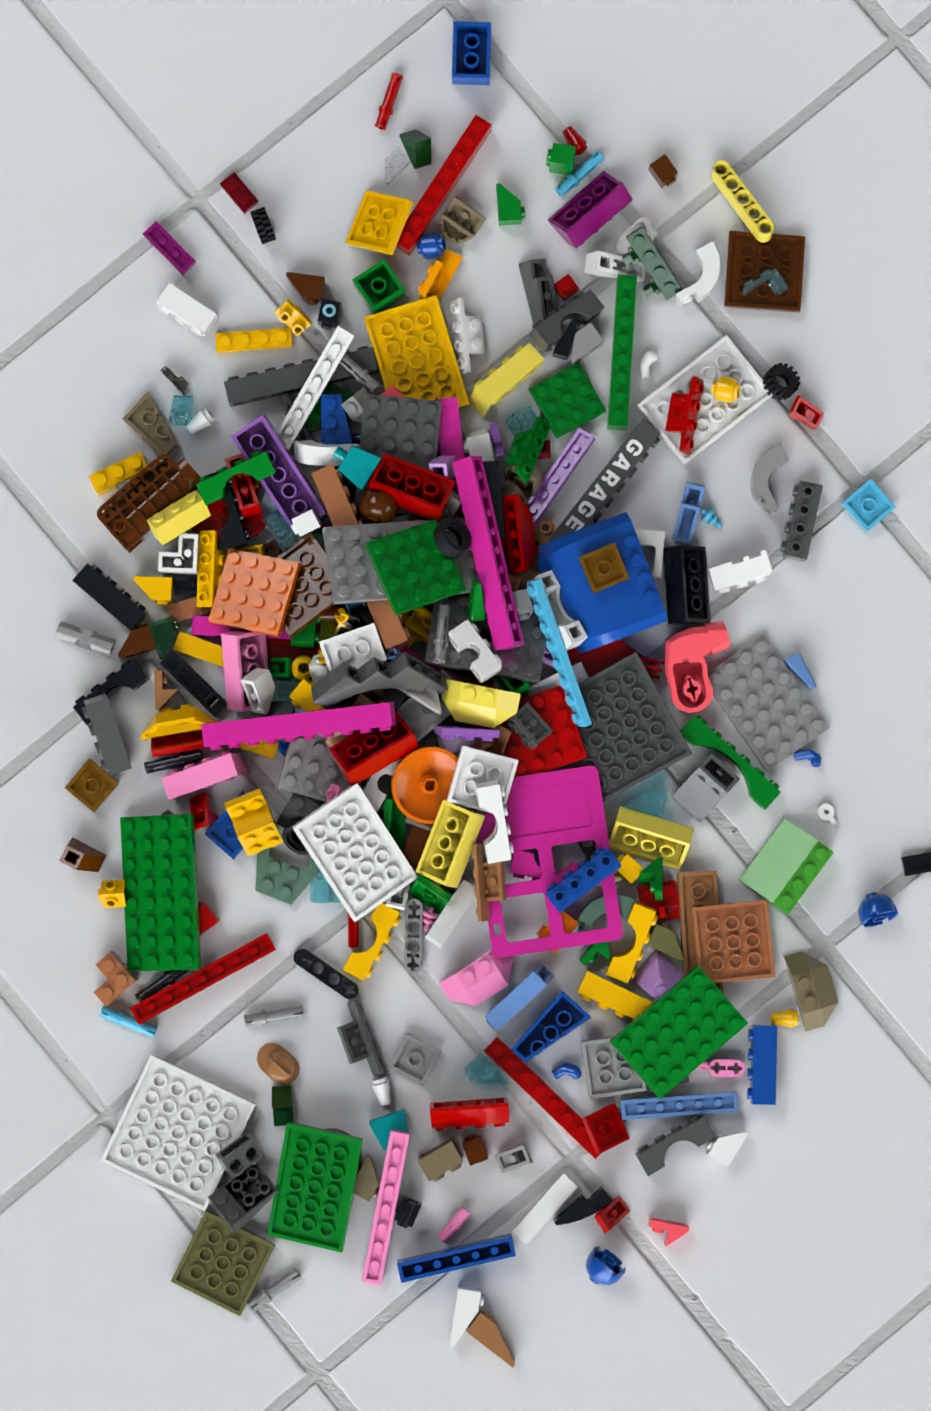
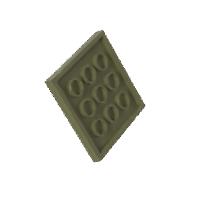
(223, 1264)

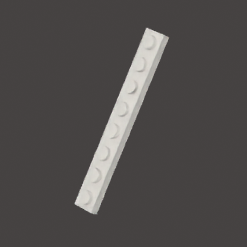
(315, 386)

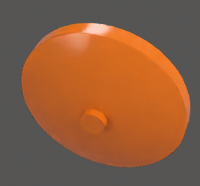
(423, 782)

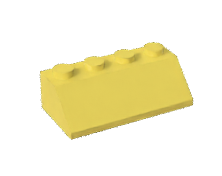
(650, 837)
(450, 844)

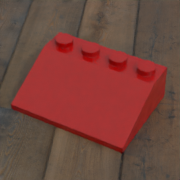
(469, 1112)

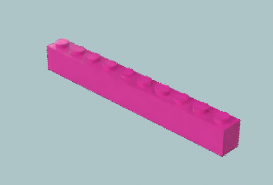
(488, 553)
(299, 724)

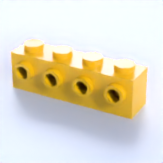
(612, 996)

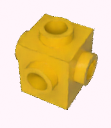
(112, 893)

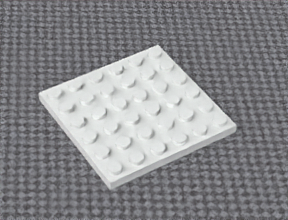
(175, 1131)

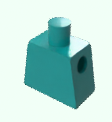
(356, 464)
(382, 1125)

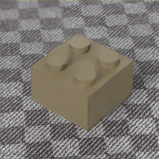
(440, 1160)

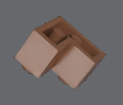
(118, 978)

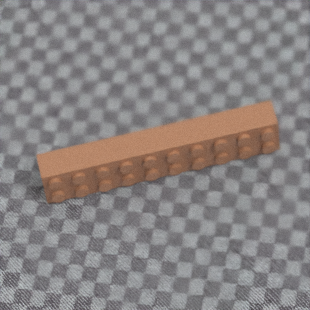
(342, 513)

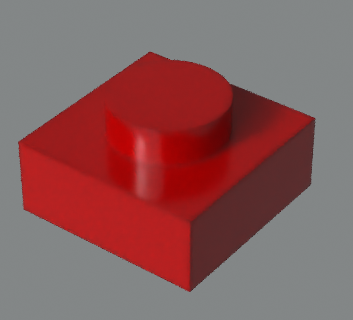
(566, 287)

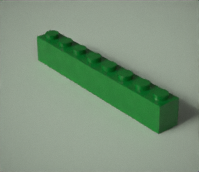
(621, 352)

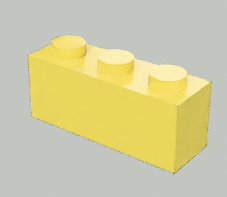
(178, 517)

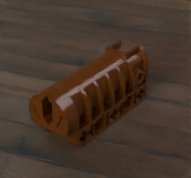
(130, 521)

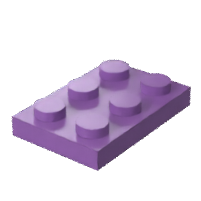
(466, 733)

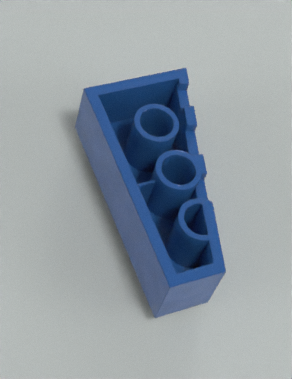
(334, 421)
(553, 1024)

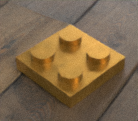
(603, 567)
(92, 785)

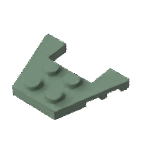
(282, 879)

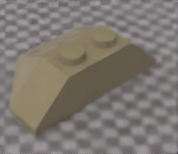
(812, 989)

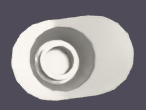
(622, 244)

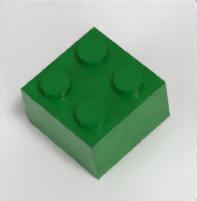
(379, 287)

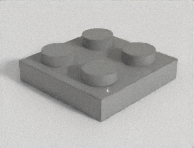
(415, 1059)

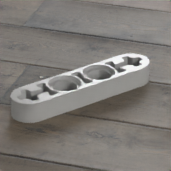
(413, 936)

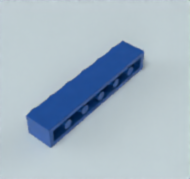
(456, 1258)

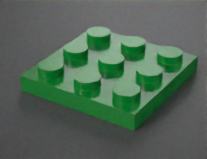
(567, 400)

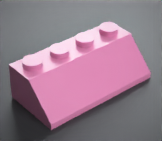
(241, 654)

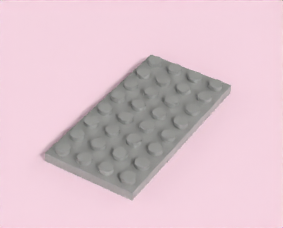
(350, 566)

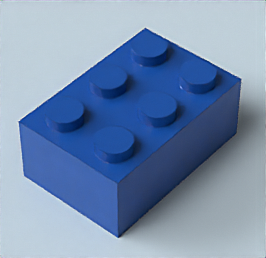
(471, 53)

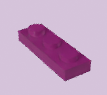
(169, 248)

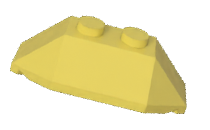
(479, 704)

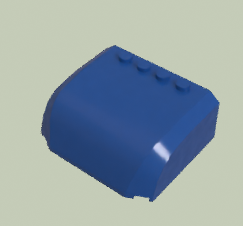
(614, 610)

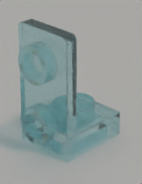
(776, 282)

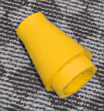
(785, 1018)

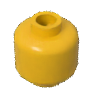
(726, 389)
(296, 672)

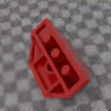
(519, 539)

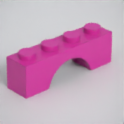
(524, 865)

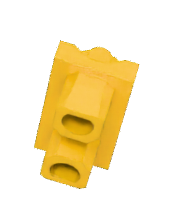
(293, 317)

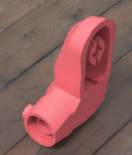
(687, 667)

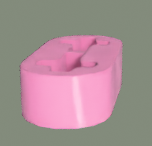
(726, 1072)

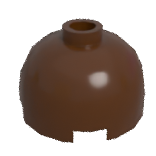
(378, 507)

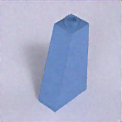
(519, 996)

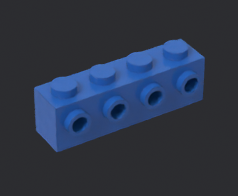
(583, 879)
(763, 1064)

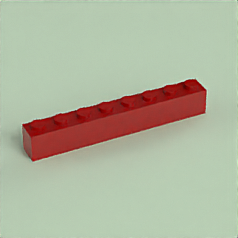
(443, 183)

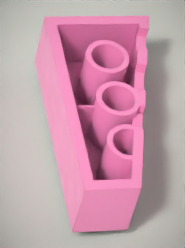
(204, 775)

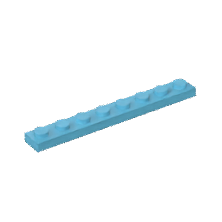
(560, 657)

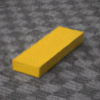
(199, 649)

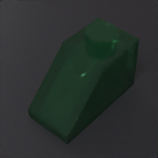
(164, 634)

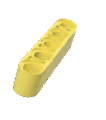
(740, 192)

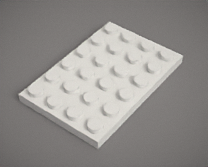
(714, 416)
(355, 852)

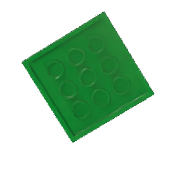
(414, 568)

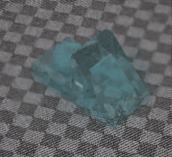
(181, 410)

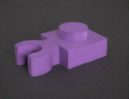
(494, 435)

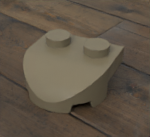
(460, 221)

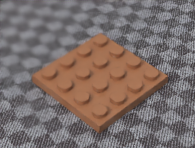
(733, 941)

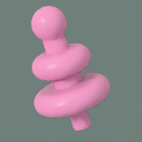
(428, 920)

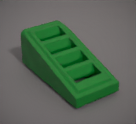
(476, 604)

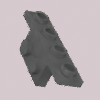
(357, 1039)

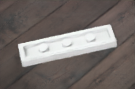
(544, 1208)

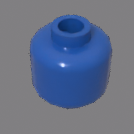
(431, 245)

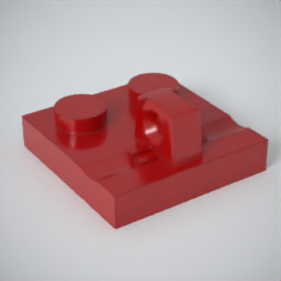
(665, 909)
(605, 1128)

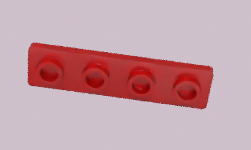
(683, 414)

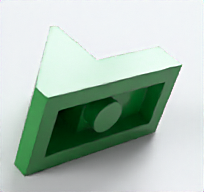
(654, 874)
(590, 955)

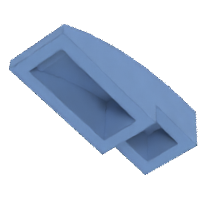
(688, 512)

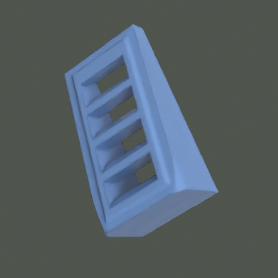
(799, 668)

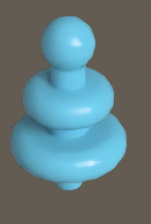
(712, 519)

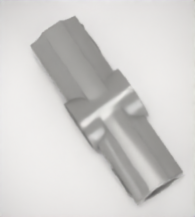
(85, 638)

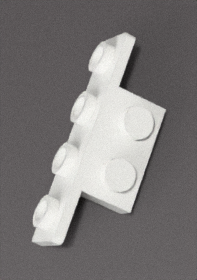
(467, 335)

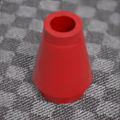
(573, 138)

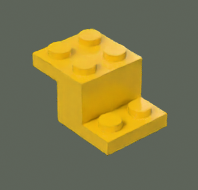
(253, 822)

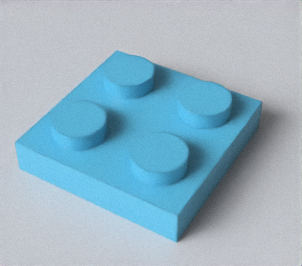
(868, 505)

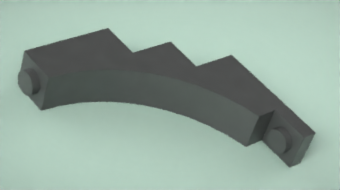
(401, 673)

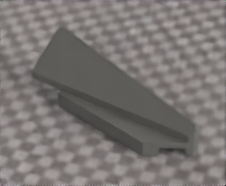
(538, 289)

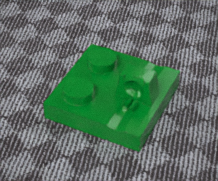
(430, 893)

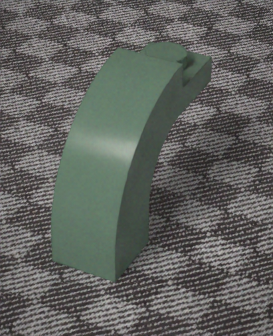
(597, 908)

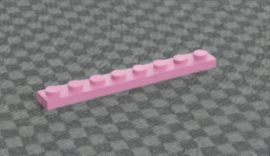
(385, 1207)

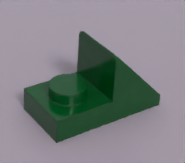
(282, 1105)

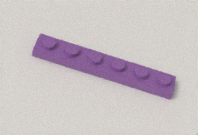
(559, 473)

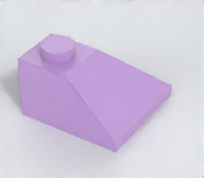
(657, 975)

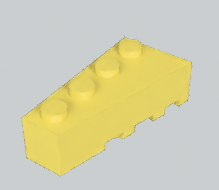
(505, 378)

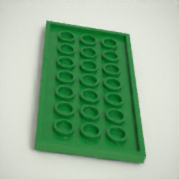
(160, 893)

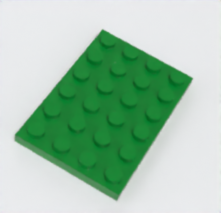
(678, 1032)
(315, 1186)

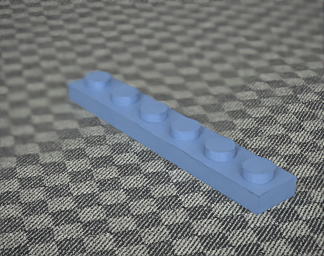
(679, 1105)

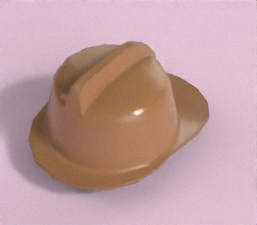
(278, 1063)

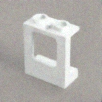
(654, 539)

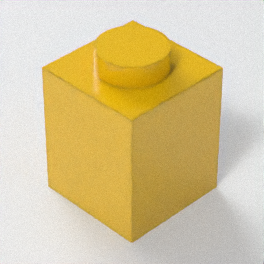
(630, 868)

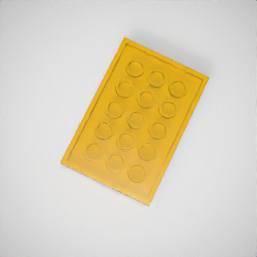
(416, 351)

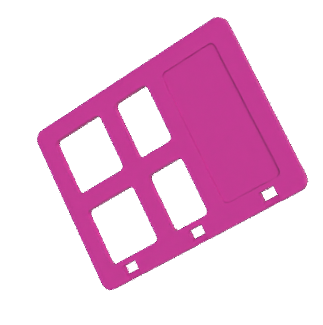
(545, 813)

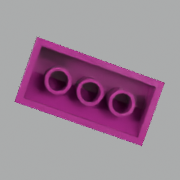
(590, 209)

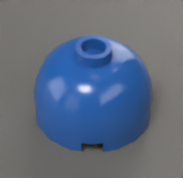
(875, 909)
(604, 1267)

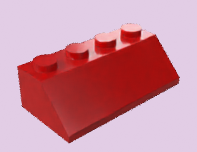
(413, 487)
(370, 752)

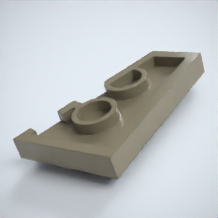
(150, 425)

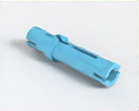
(582, 171)
(127, 1021)

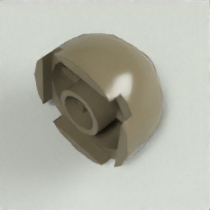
(529, 487)

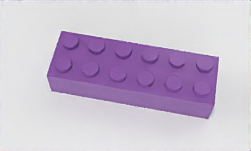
(288, 486)

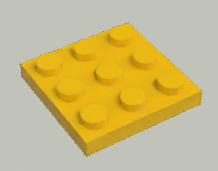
(379, 222)

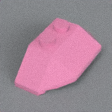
(479, 979)

